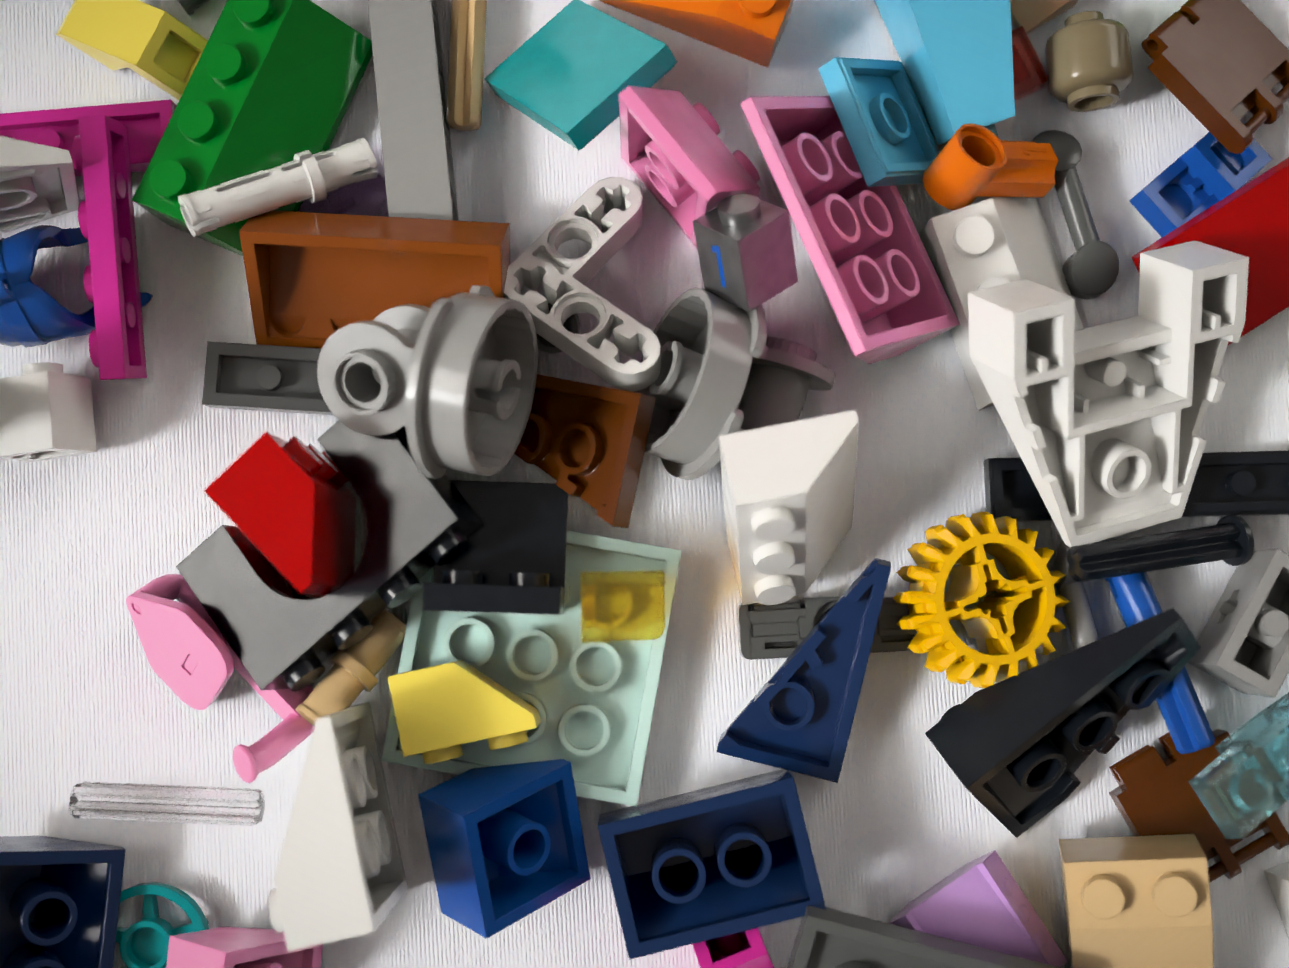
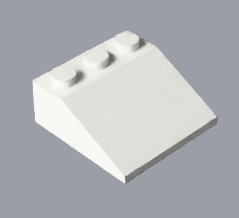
(341, 845)

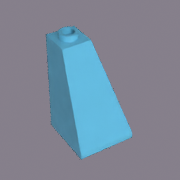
(955, 59)

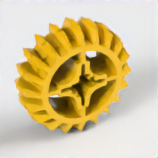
(1003, 641)

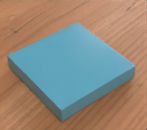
(880, 119)

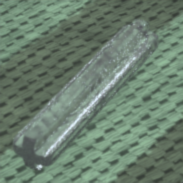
(167, 803)

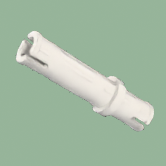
(304, 178)

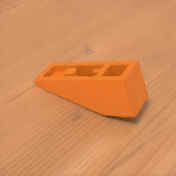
(736, 26)

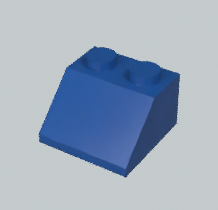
(504, 842)

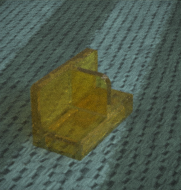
(622, 605)

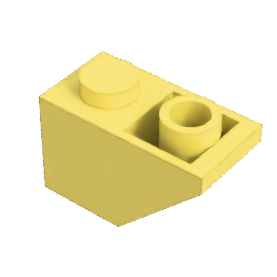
(455, 706)

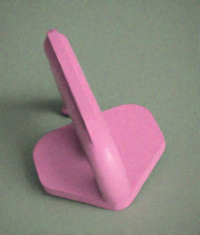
(198, 661)

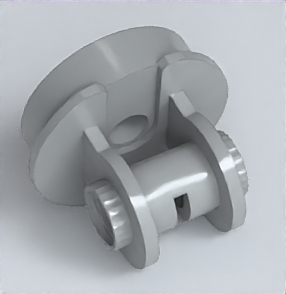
(445, 372)
(721, 380)

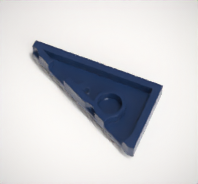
(810, 702)

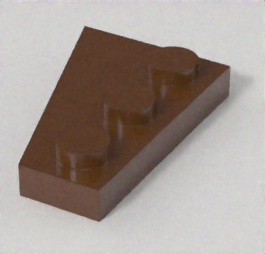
(589, 442)

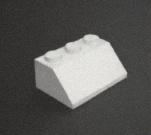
(985, 248)
(787, 502)

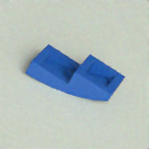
(1197, 182)

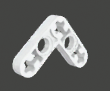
(566, 289)

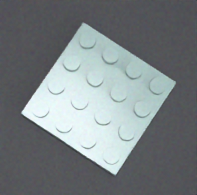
(589, 696)

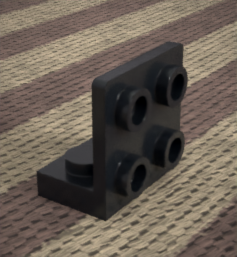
(512, 558)

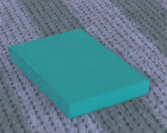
(576, 69)

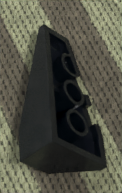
(1032, 731)

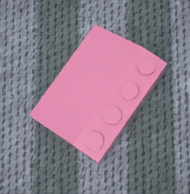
(853, 232)

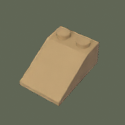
(1137, 902)

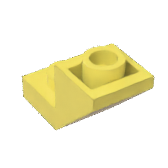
(137, 38)

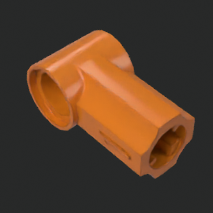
(984, 166)

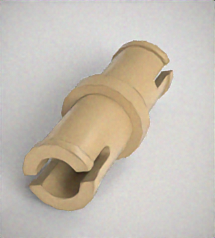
(354, 669)

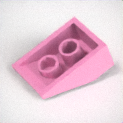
(680, 155)

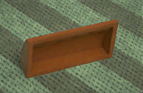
(339, 269)

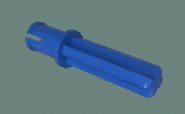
(1179, 699)

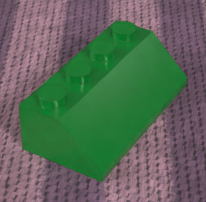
(260, 93)

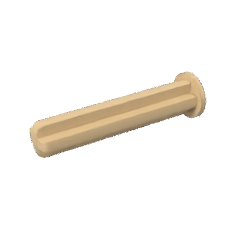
(466, 64)

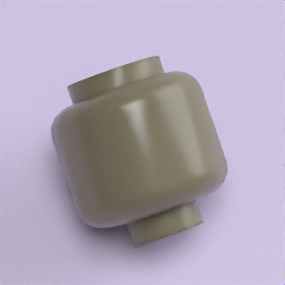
(1089, 62)

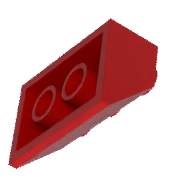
(292, 510)

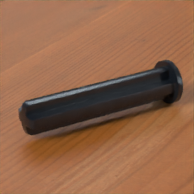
(1226, 541)

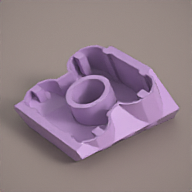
(984, 909)

